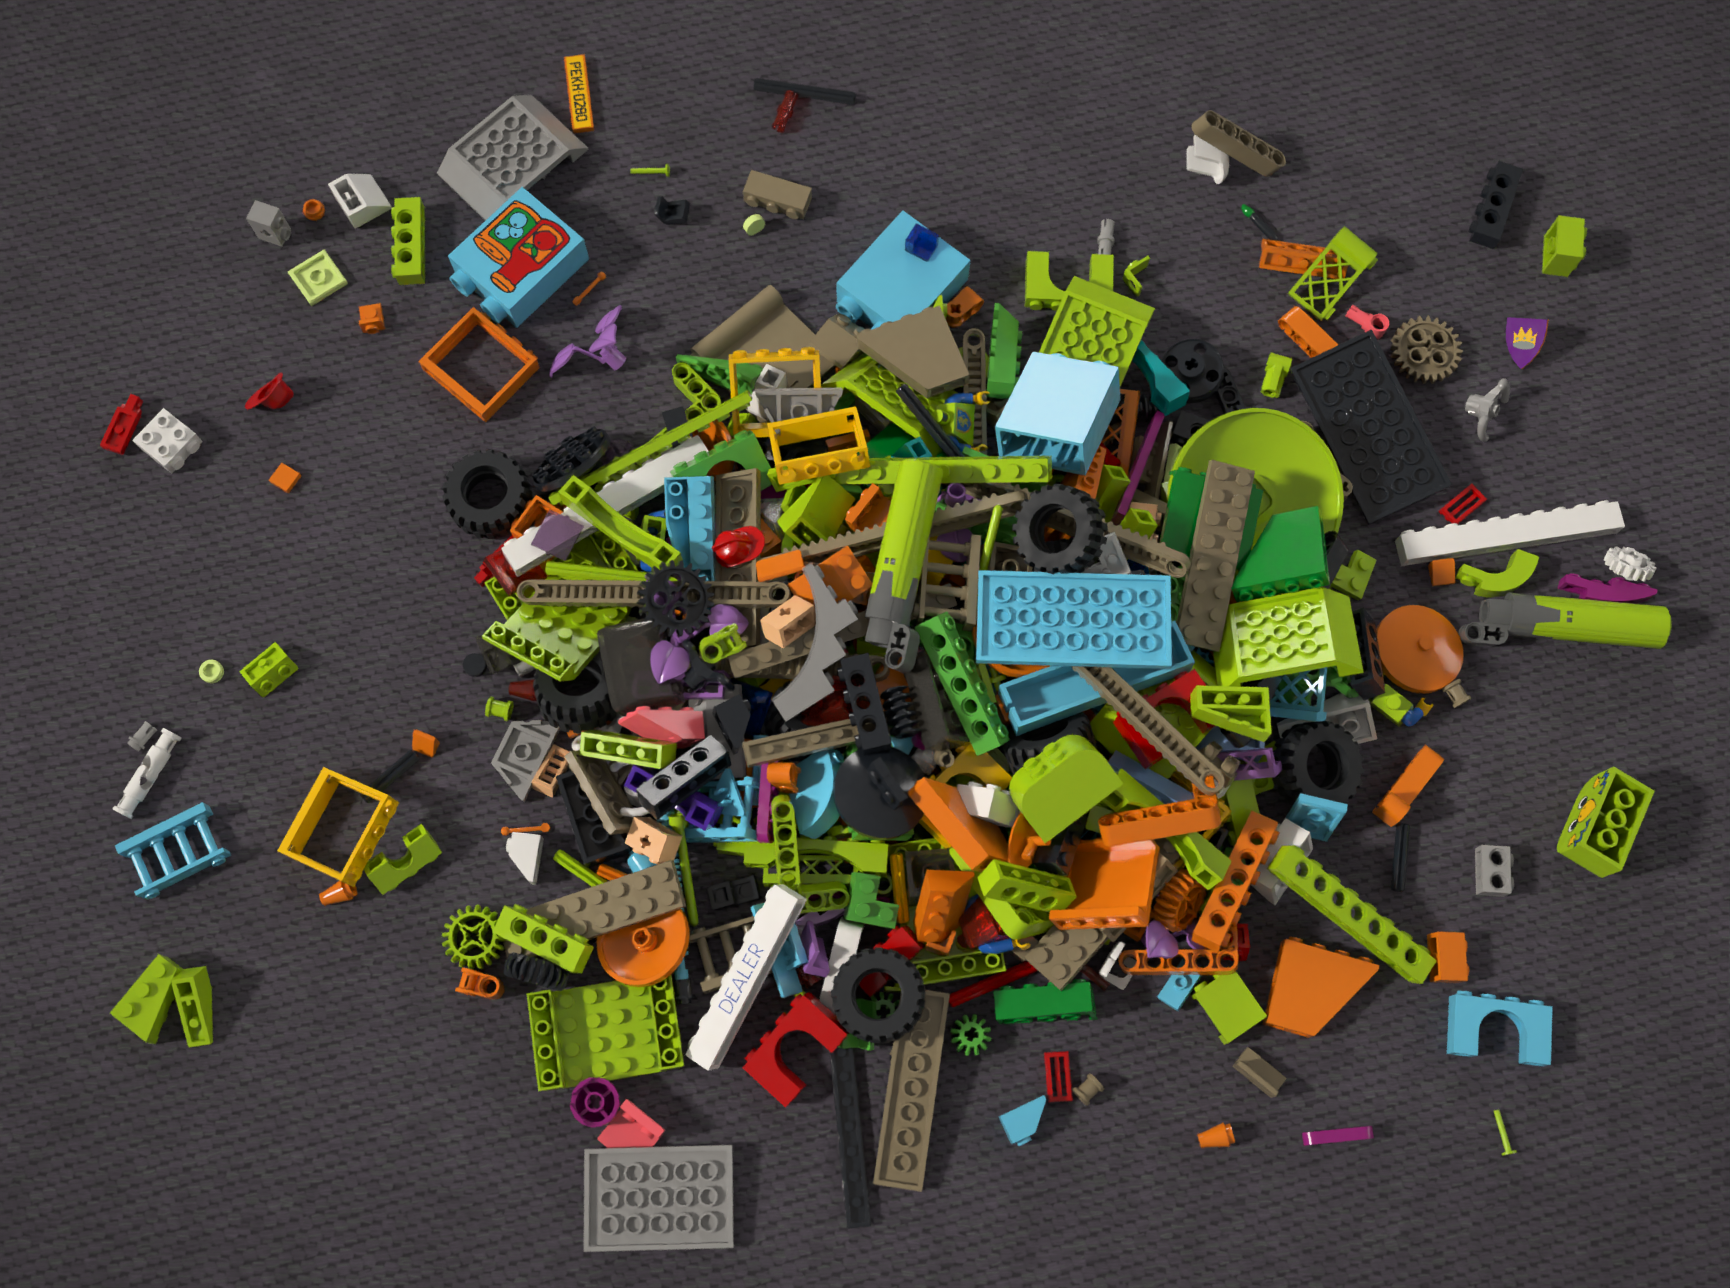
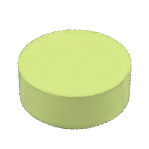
(754, 224)
(211, 671)

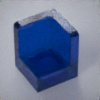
(921, 242)

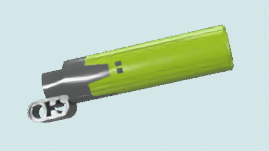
(902, 561)
(1570, 621)

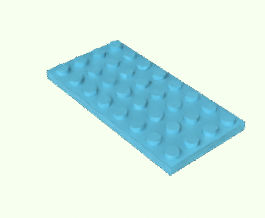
(1074, 619)

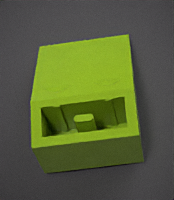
(817, 512)

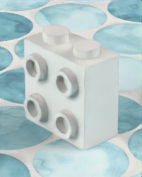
(167, 441)

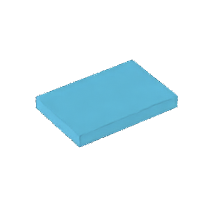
(1317, 815)

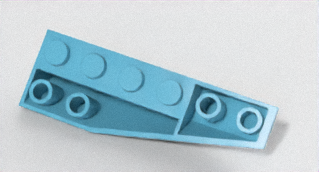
(692, 521)

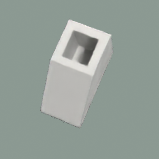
(768, 379)

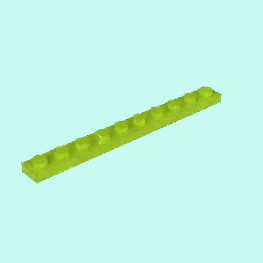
(662, 442)

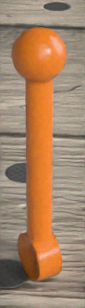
(601, 276)
(544, 828)

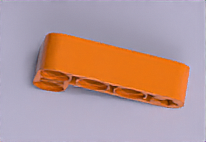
(1408, 785)

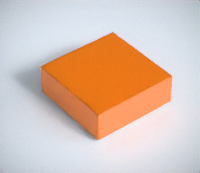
(285, 478)

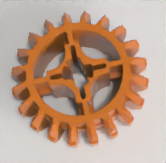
(1179, 901)

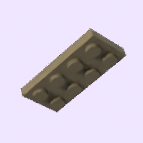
(602, 790)

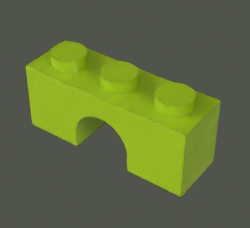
(388, 873)

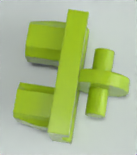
(996, 679)

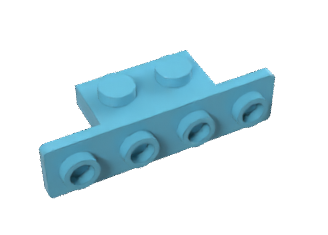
(789, 958)

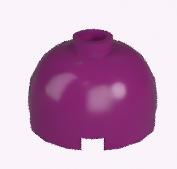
(595, 1102)

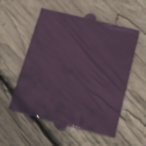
(557, 535)

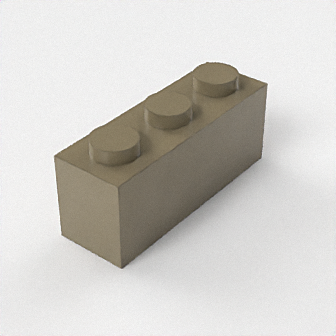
(777, 195)

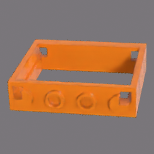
(453, 337)

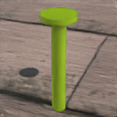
(651, 170)
(1508, 1151)

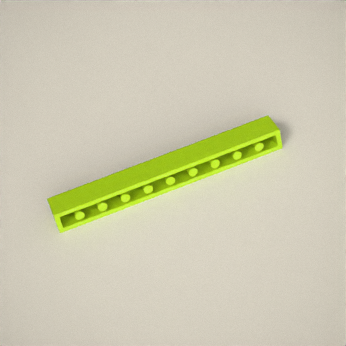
(958, 470)

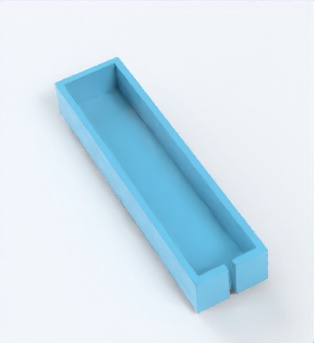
(1061, 692)

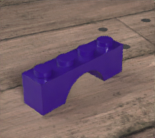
(697, 808)

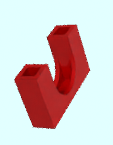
(1174, 693)
(767, 1064)

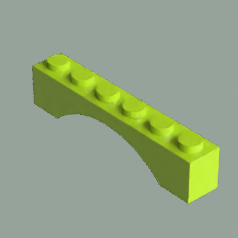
(596, 511)
(867, 857)
(1201, 858)

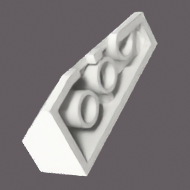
(1350, 713)

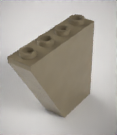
(918, 351)

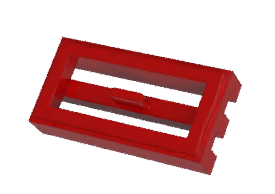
(1449, 516)
(1056, 1055)

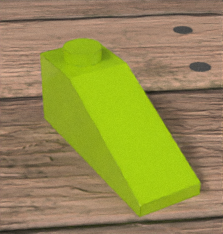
(194, 1004)

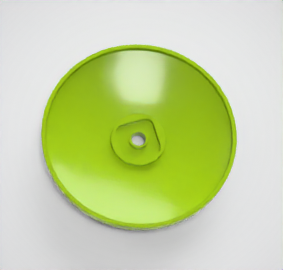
(1284, 453)

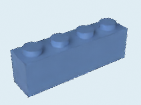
(1158, 785)

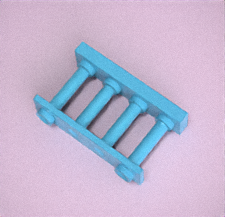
(727, 831)
(155, 837)

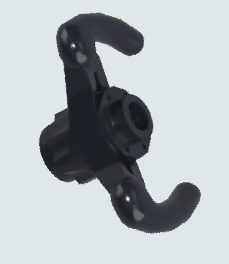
(702, 672)

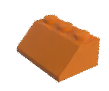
(941, 904)

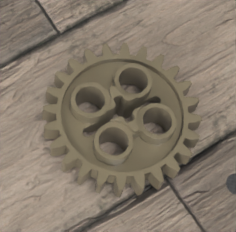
(1426, 350)

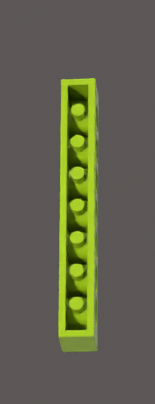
(1413, 969)

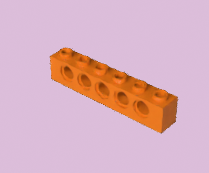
(1205, 932)

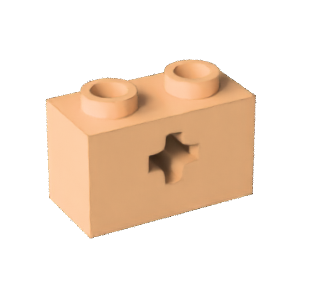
(789, 621)
(653, 840)

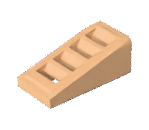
(543, 787)

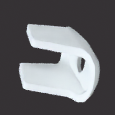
(1207, 160)

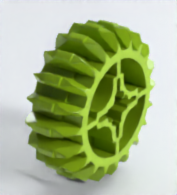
(467, 945)

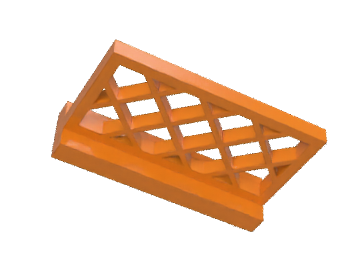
(1127, 428)

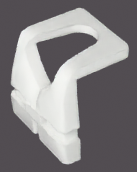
(1121, 983)

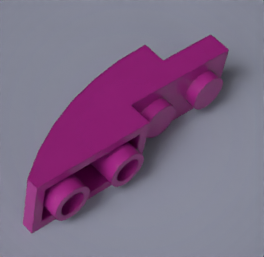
(1615, 590)

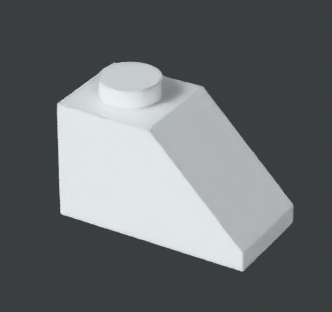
(526, 853)

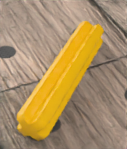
(899, 887)

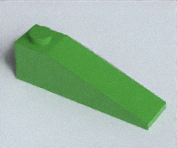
(717, 371)

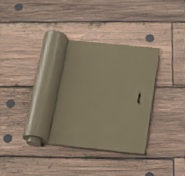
(764, 325)

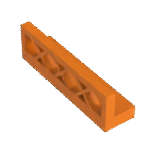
(1297, 258)

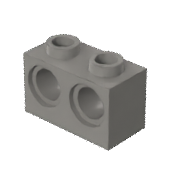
(1486, 869)

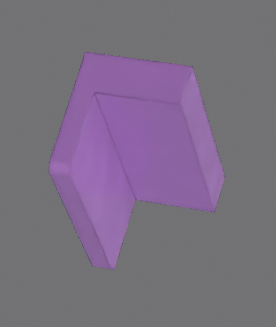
(815, 952)

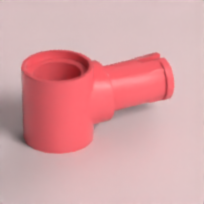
(1368, 320)

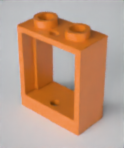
(530, 513)

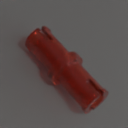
(785, 111)

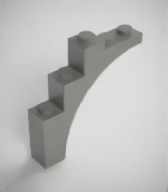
(831, 617)

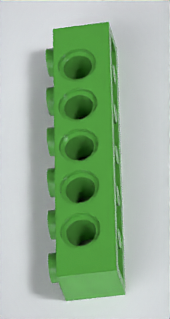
(959, 695)

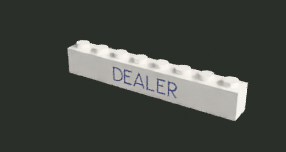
(745, 977)

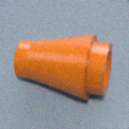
(338, 893)
(1217, 1136)

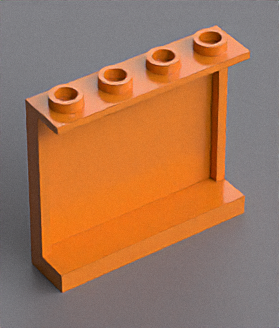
(1110, 886)

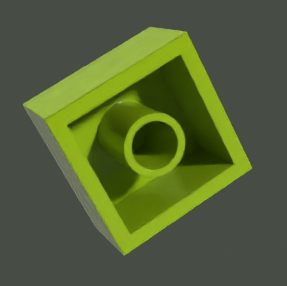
(1564, 246)

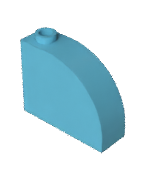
(814, 802)

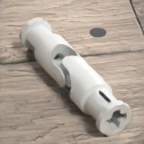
(150, 768)

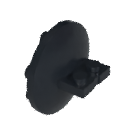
(578, 459)
(874, 793)

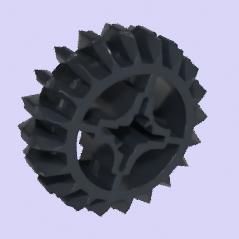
(536, 971)

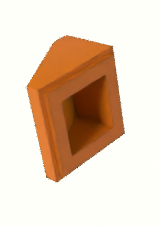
(1442, 571)
(424, 743)

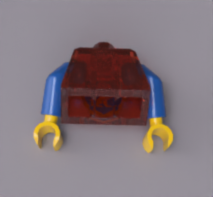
(983, 931)

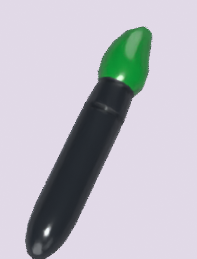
(1267, 231)

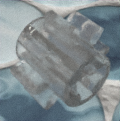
(924, 760)

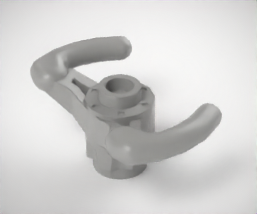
(1486, 406)

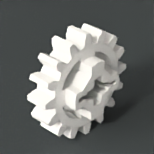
(1630, 563)

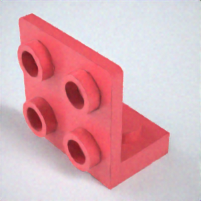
(631, 1129)

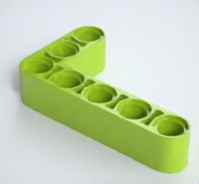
(699, 400)
(791, 864)
(1014, 919)

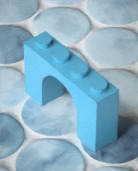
(1531, 1019)

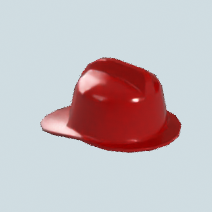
(272, 395)
(738, 546)

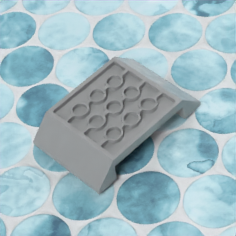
(506, 153)

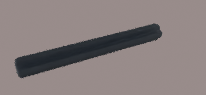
(805, 91)
(928, 421)

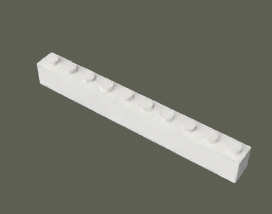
(623, 496)
(1509, 533)

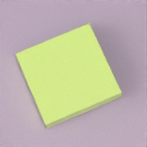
(317, 277)

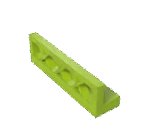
(770, 880)

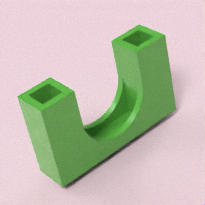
(741, 449)

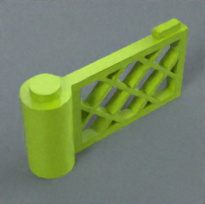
(1349, 249)

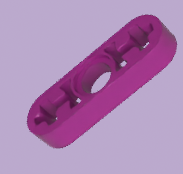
(1337, 1135)

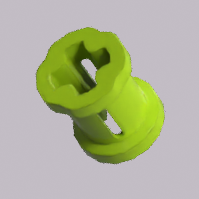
(499, 708)

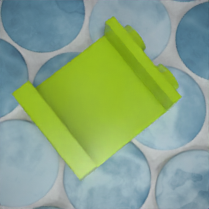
(1229, 1005)

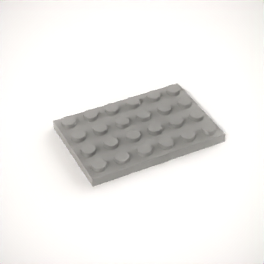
(658, 1198)

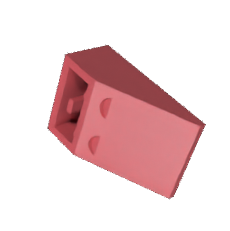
(665, 724)

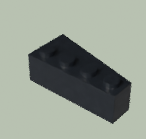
(592, 839)

